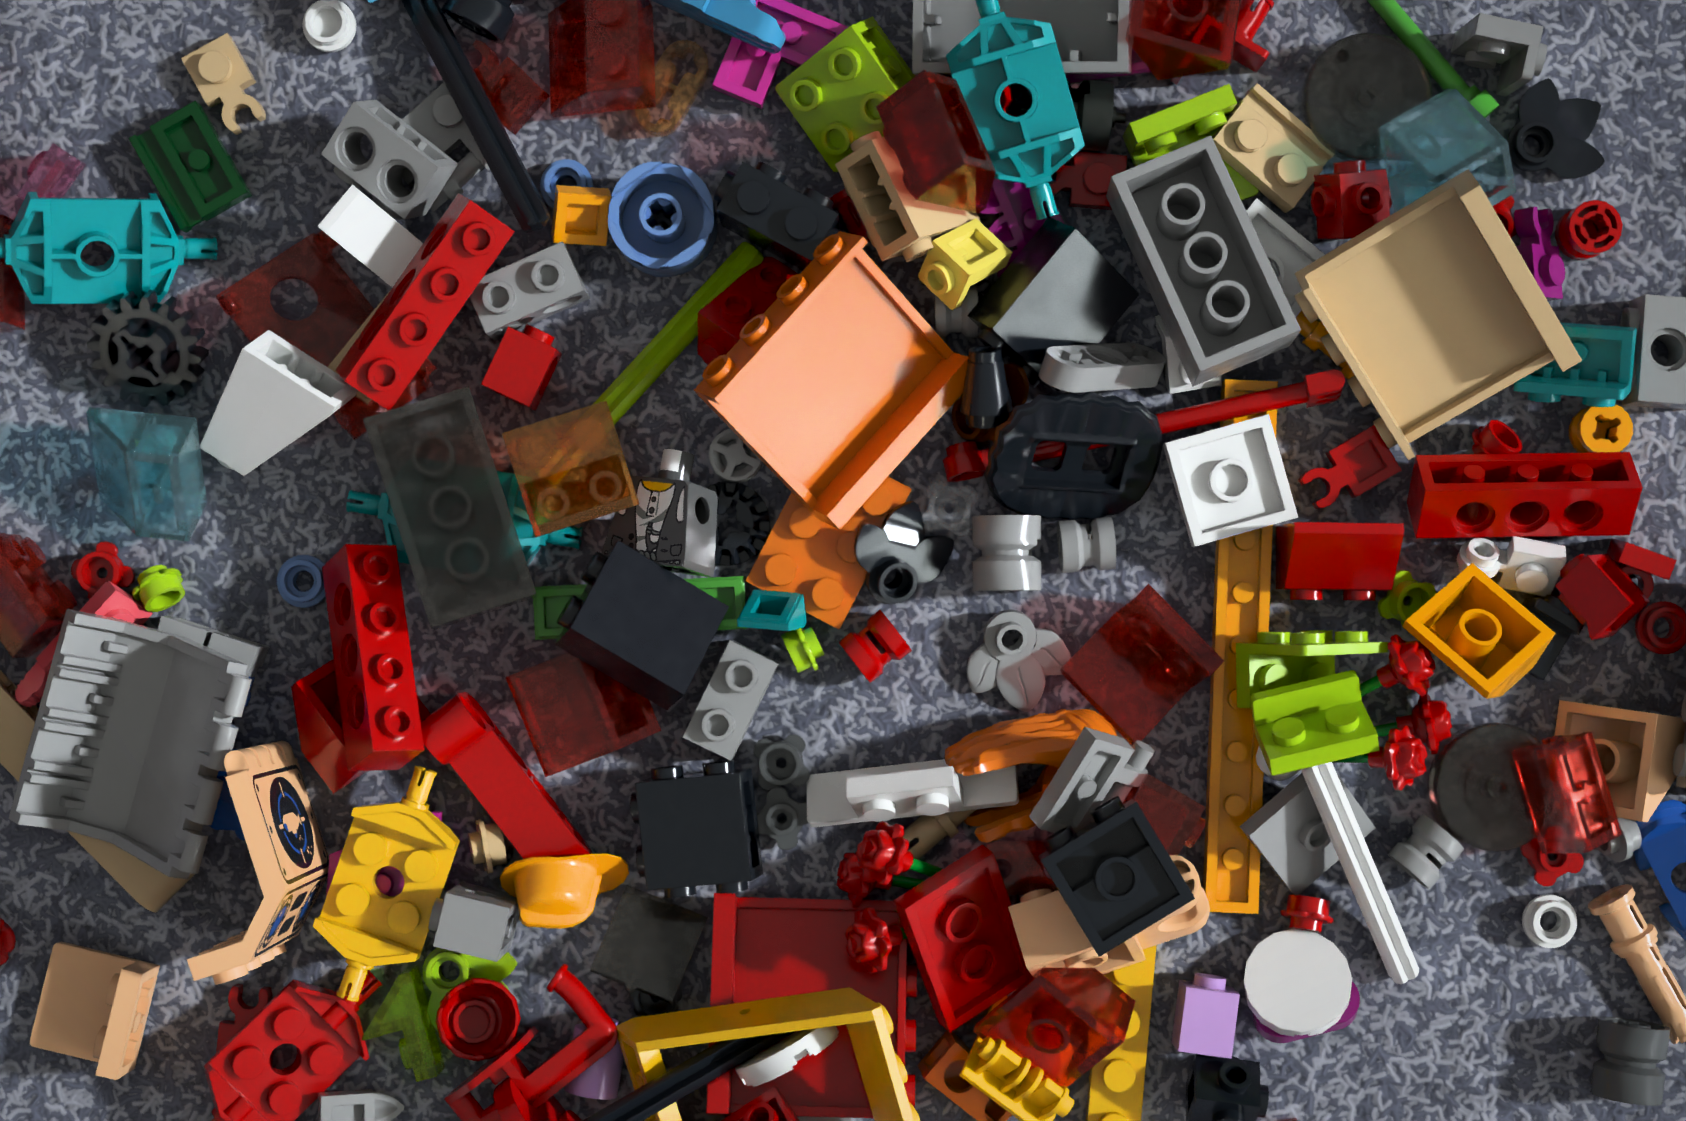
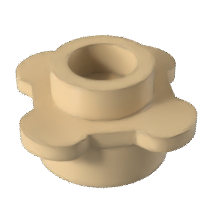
(487, 845)

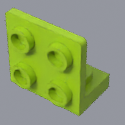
(842, 85)
(1182, 126)
(1282, 662)

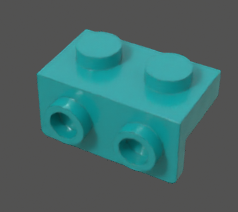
(1601, 375)

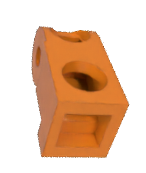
(942, 1070)

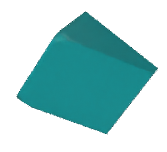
(773, 611)

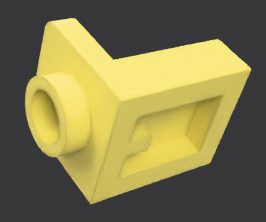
(961, 261)

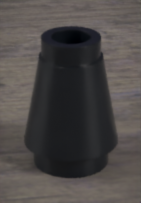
(986, 389)

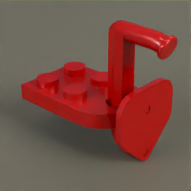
(531, 1094)

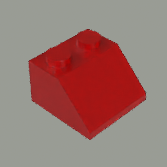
(1337, 557)

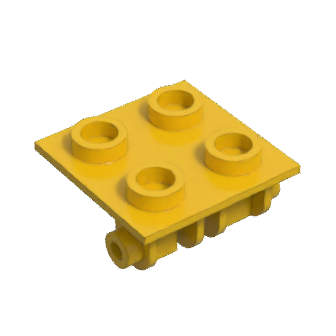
(1010, 1084)

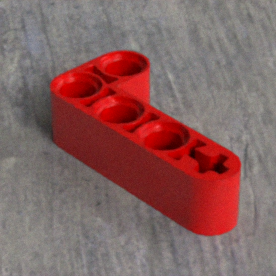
(500, 779)

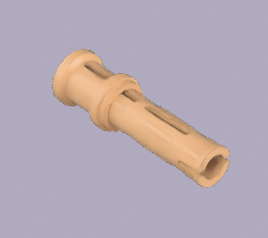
(1637, 944)

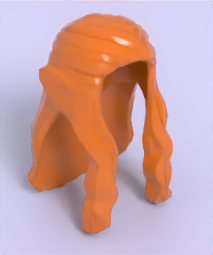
(1012, 742)

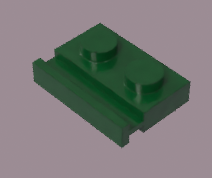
(190, 166)

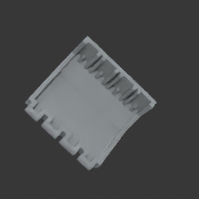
(132, 740)

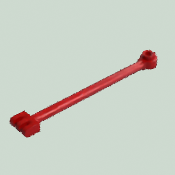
(967, 462)

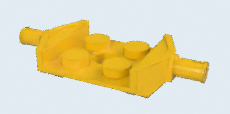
(361, 919)

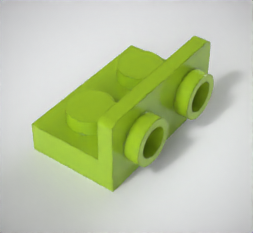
(1312, 723)

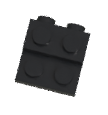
(1114, 874)

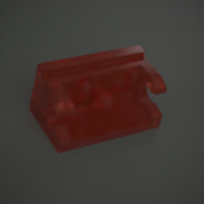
(1567, 794)

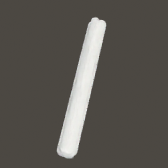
(1361, 872)

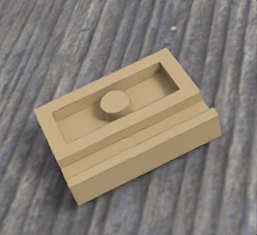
(1271, 148)

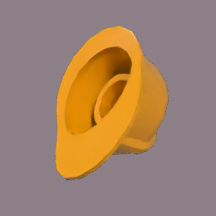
(561, 889)

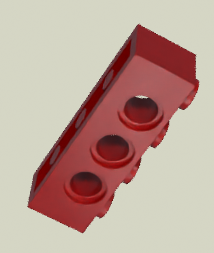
(424, 301)
(1523, 495)
(372, 658)

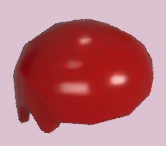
(478, 1019)

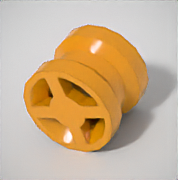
(1590, 435)

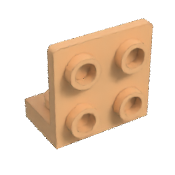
(94, 1007)

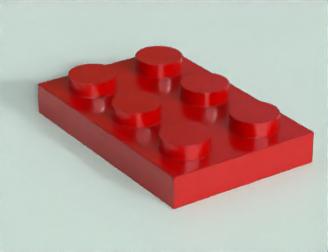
(963, 937)

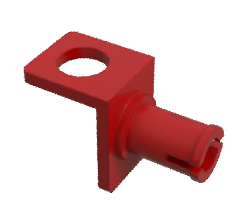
(1249, 22)

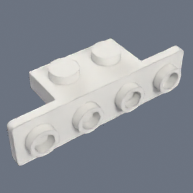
(904, 792)

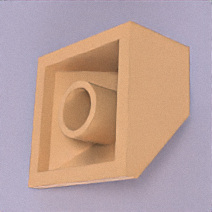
(1633, 752)

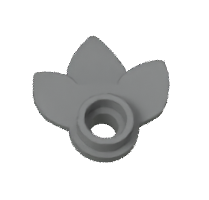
(1016, 668)

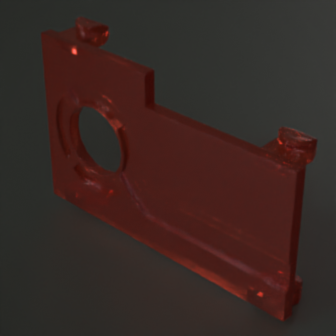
(327, 330)

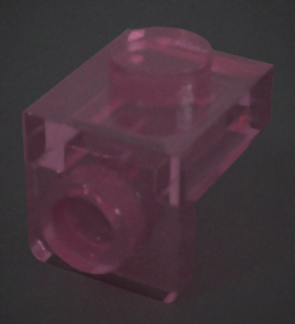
(51, 173)

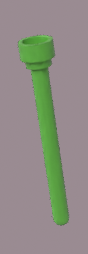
(1431, 58)

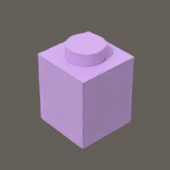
(1205, 1016)

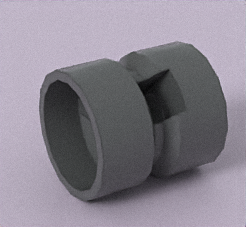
(1630, 1061)

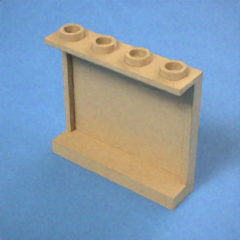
(1432, 311)

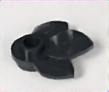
(1560, 131)
(902, 547)

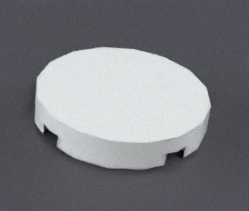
(1297, 982)
(784, 1055)

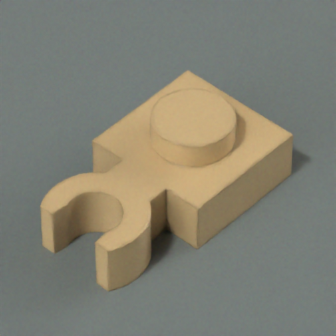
(222, 77)

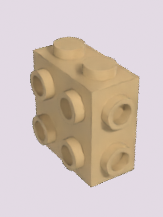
(888, 210)

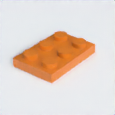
(818, 558)

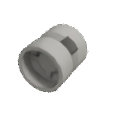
(1006, 552)

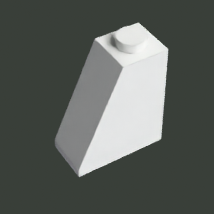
(371, 235)
(271, 402)

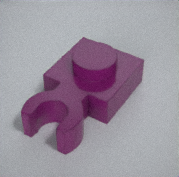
(1535, 247)

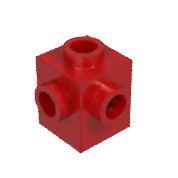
(1350, 199)

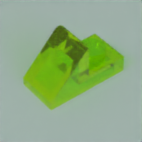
(407, 1011)

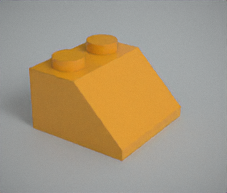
(1480, 632)

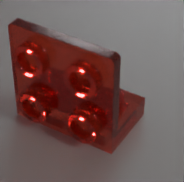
(1140, 664)

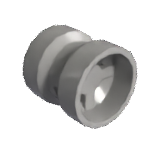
(1086, 544)
(1426, 851)

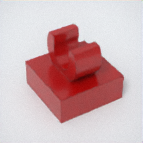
(1641, 563)

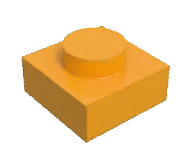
(580, 215)

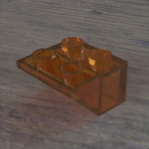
(570, 468)

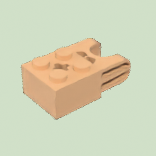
(1054, 938)

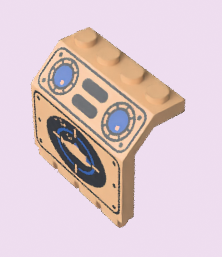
(285, 856)

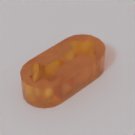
(683, 94)

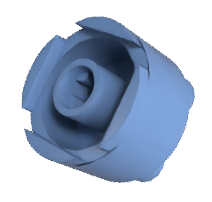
(669, 189)

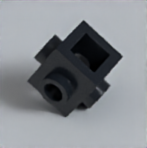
(1225, 1090)

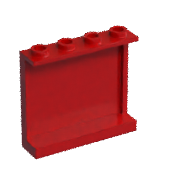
(800, 948)

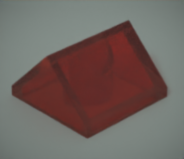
(1183, 35)

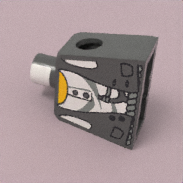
(673, 519)

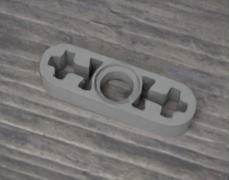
(1101, 367)

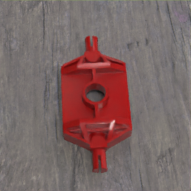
(326, 1041)

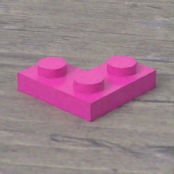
(750, 72)

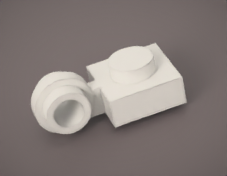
(1524, 567)

